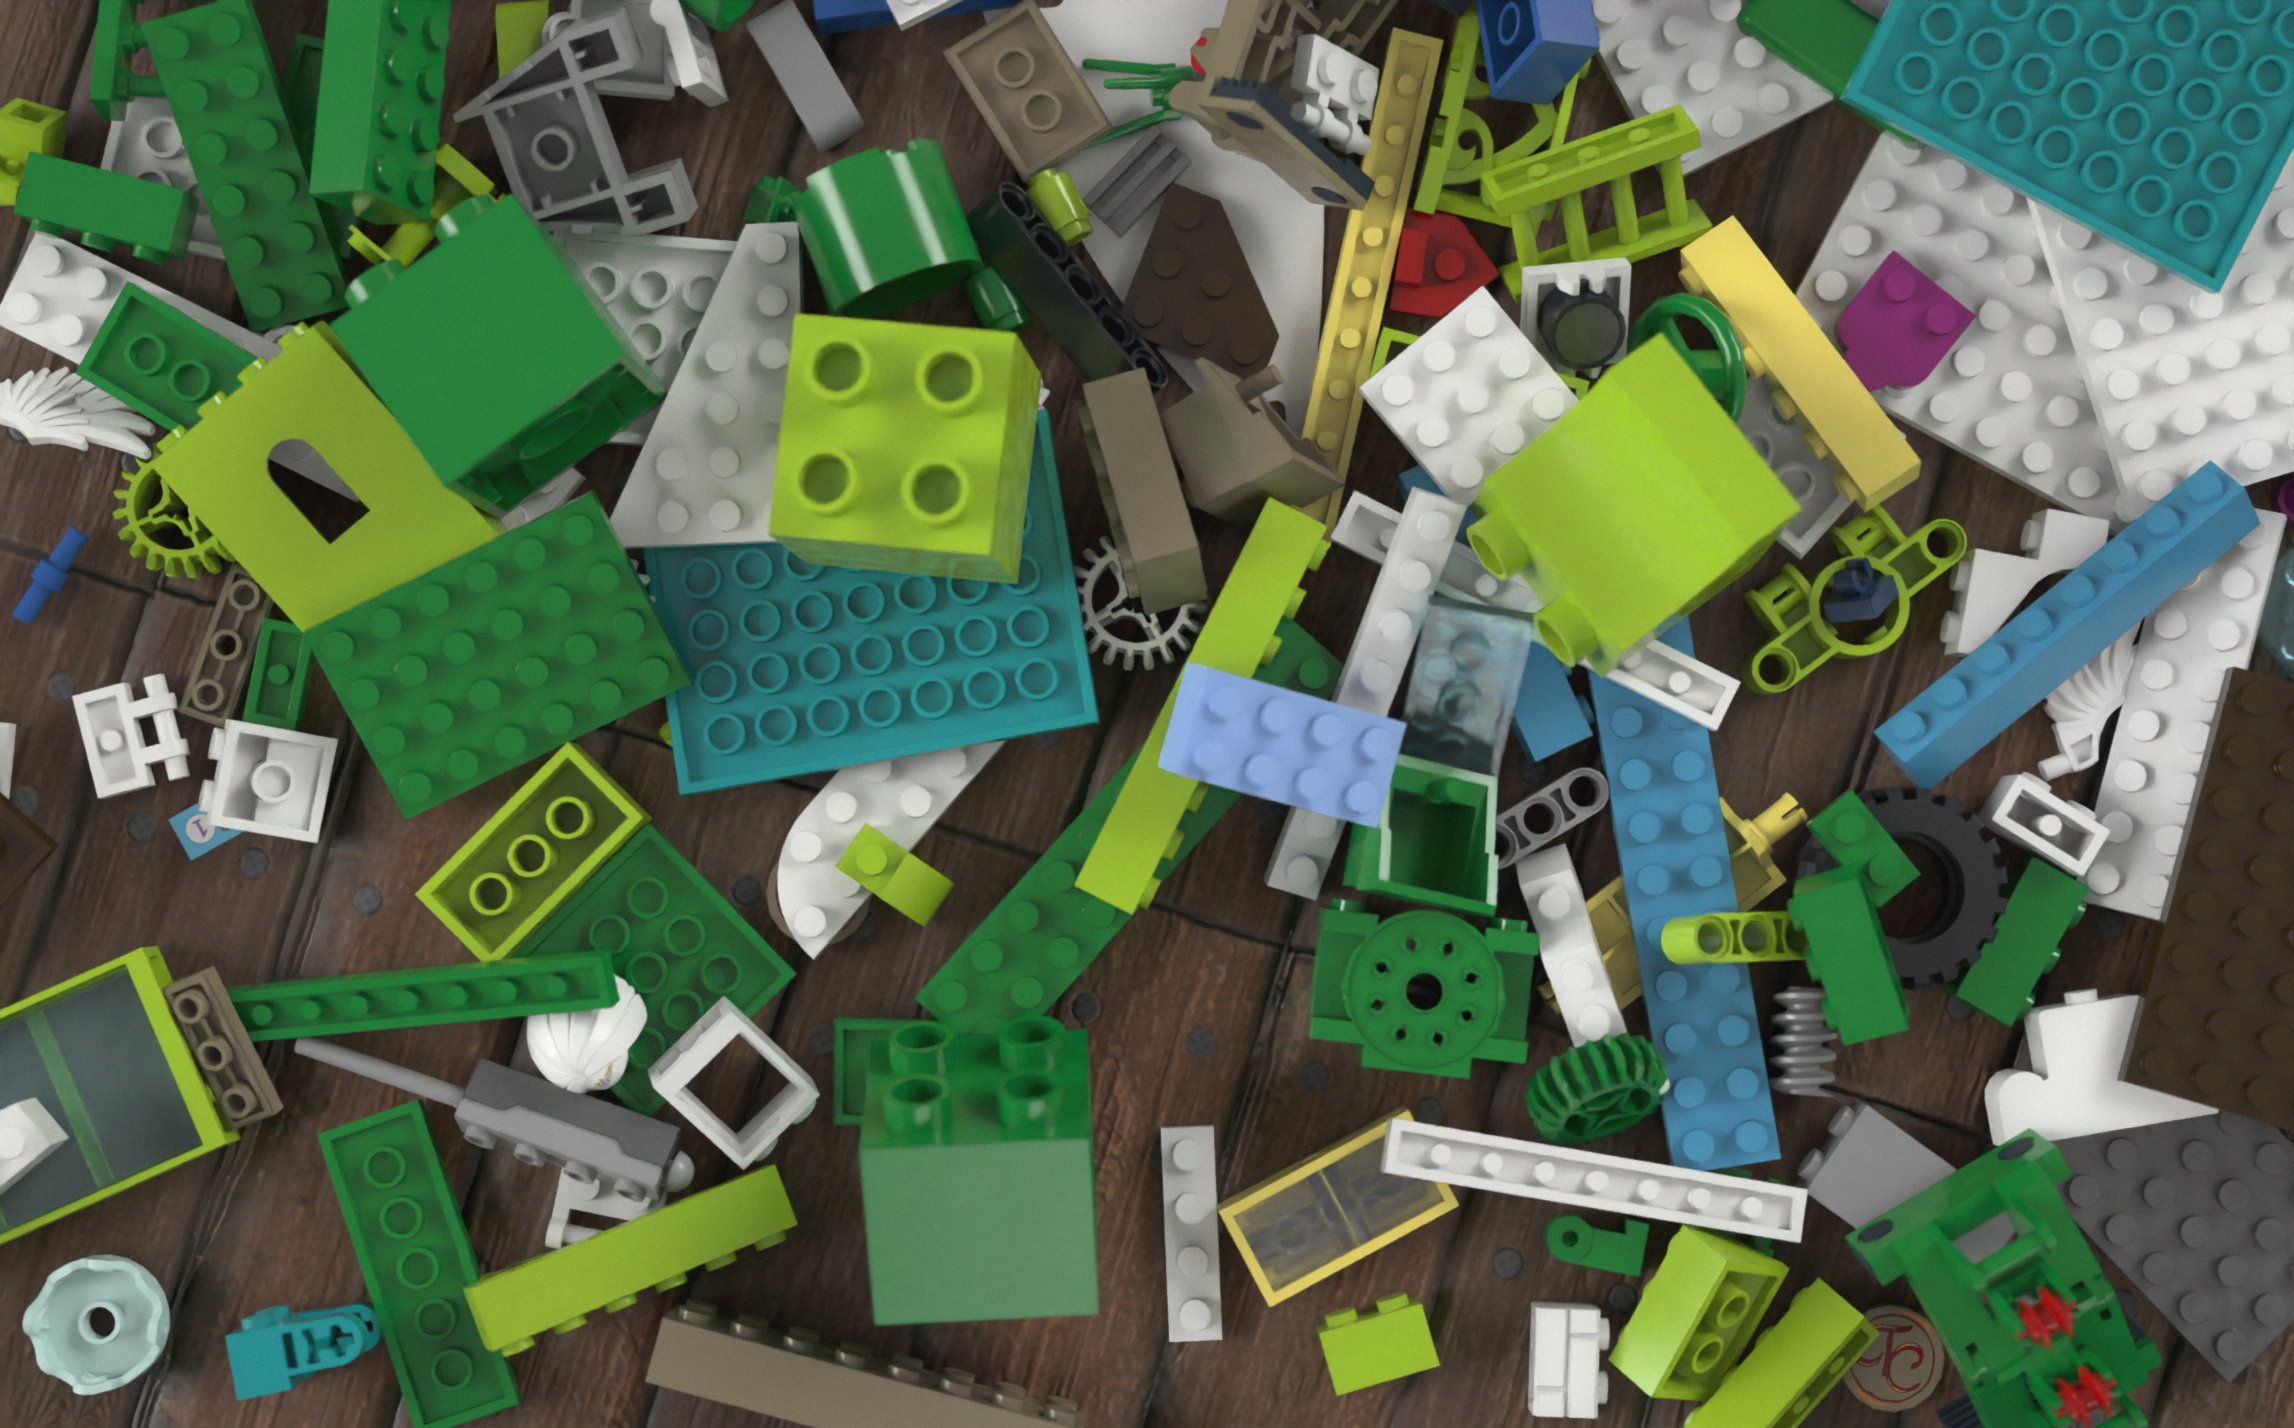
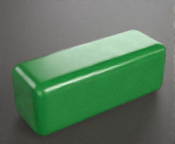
(1818, 42)

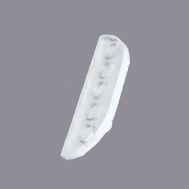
(893, 797)

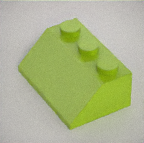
(1696, 1314)

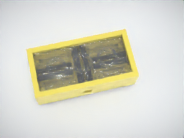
(1328, 1212)

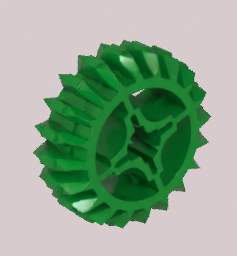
(1597, 1089)

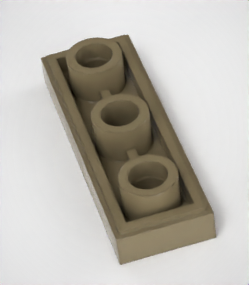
(222, 679)
(222, 1048)

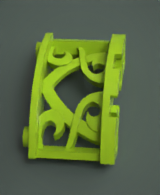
(1450, 164)

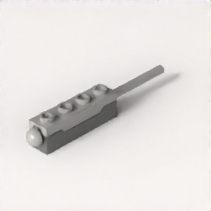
(541, 1122)

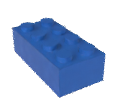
(1535, 45)

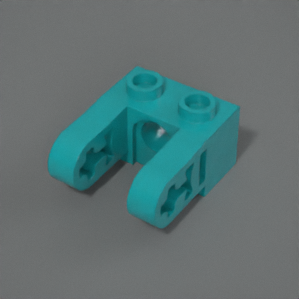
(284, 1348)

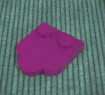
(1899, 326)

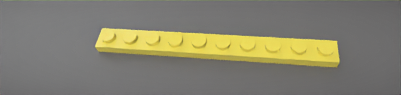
(1368, 258)

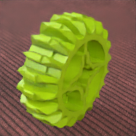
(145, 521)

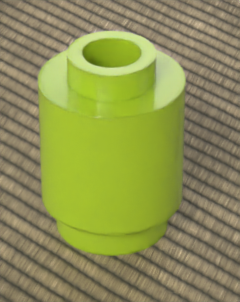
(1061, 204)

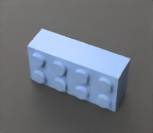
(1281, 745)

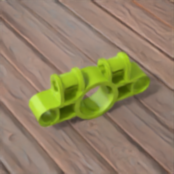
(1805, 640)

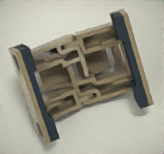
(1254, 54)

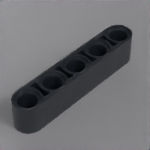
(1059, 288)

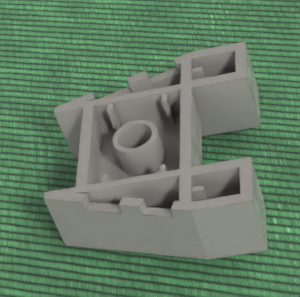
(560, 142)

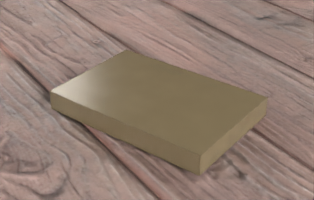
(1028, 90)

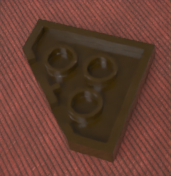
(1198, 290)

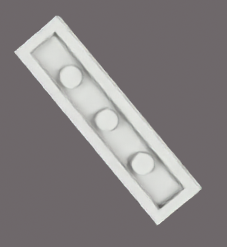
(1191, 1233)

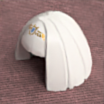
(587, 1046)

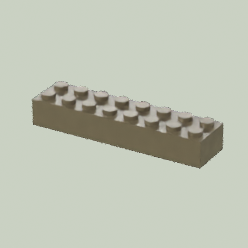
(830, 1384)

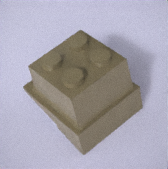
(1241, 449)

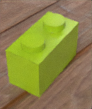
(1377, 1343)

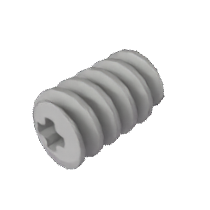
(1802, 1043)

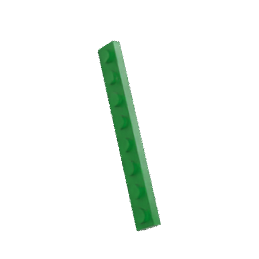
(427, 996)

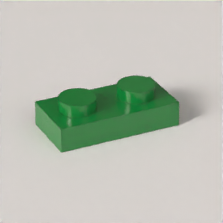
(279, 677)
(1856, 836)

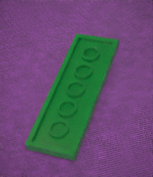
(248, 162)
(417, 1265)

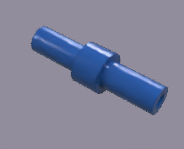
(50, 575)

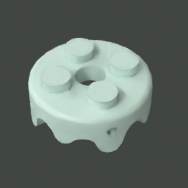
(62, 1328)

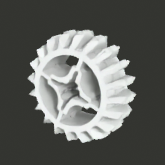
(1095, 622)

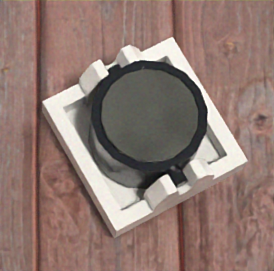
(1577, 313)

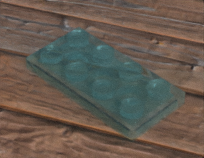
(1465, 683)

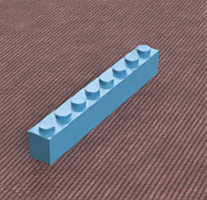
(2068, 626)

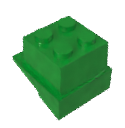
(1431, 840)

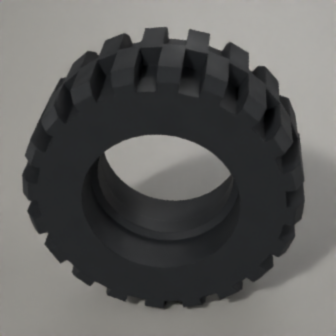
(1966, 872)

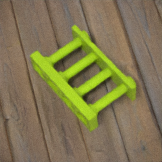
(1591, 161)

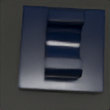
(1859, 593)

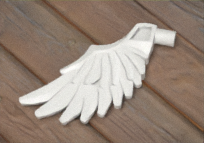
(71, 413)
(2085, 703)

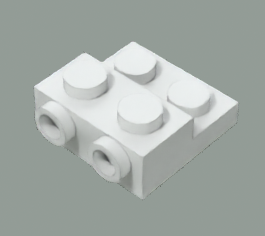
(268, 780)

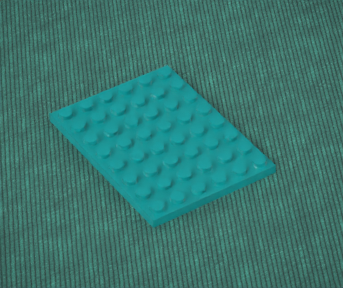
(2110, 112)
(869, 666)

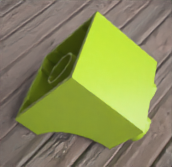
(1629, 510)

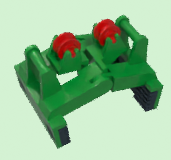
(2052, 1330)

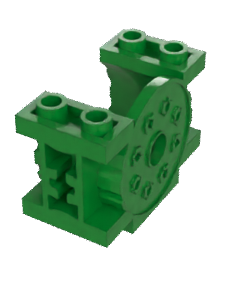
(1348, 984)

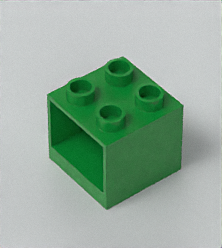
(496, 355)
(980, 1174)

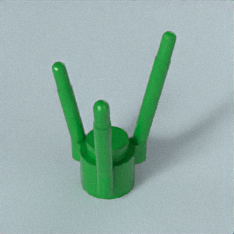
(1160, 83)

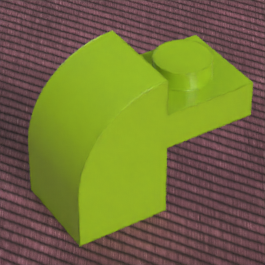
(26, 128)
(895, 875)

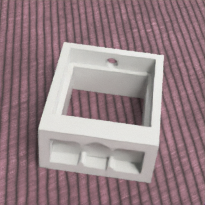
(699, 1047)

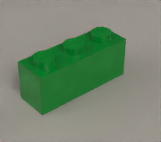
(106, 208)
(2036, 916)
(1849, 955)

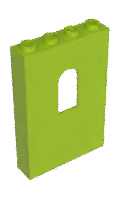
(323, 399)

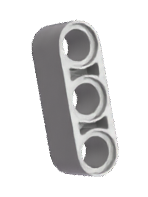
(805, 75)
(1561, 810)

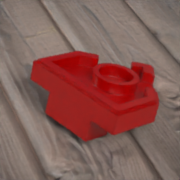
(1436, 266)

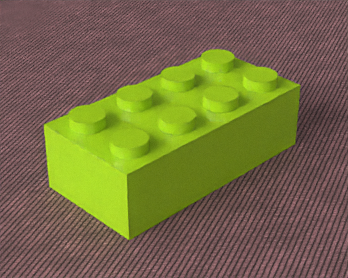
(533, 854)

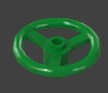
(1719, 369)

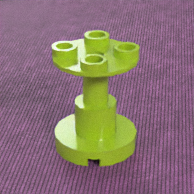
(453, 183)

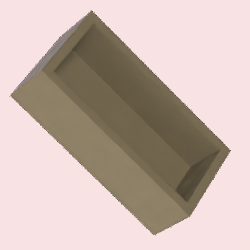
(1141, 492)

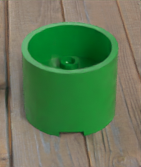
(885, 230)

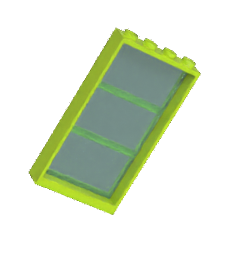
(115, 1080)

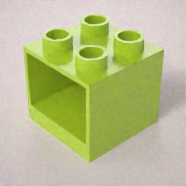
(905, 448)

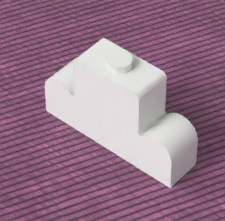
(2075, 1072)

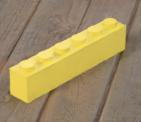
(1800, 366)

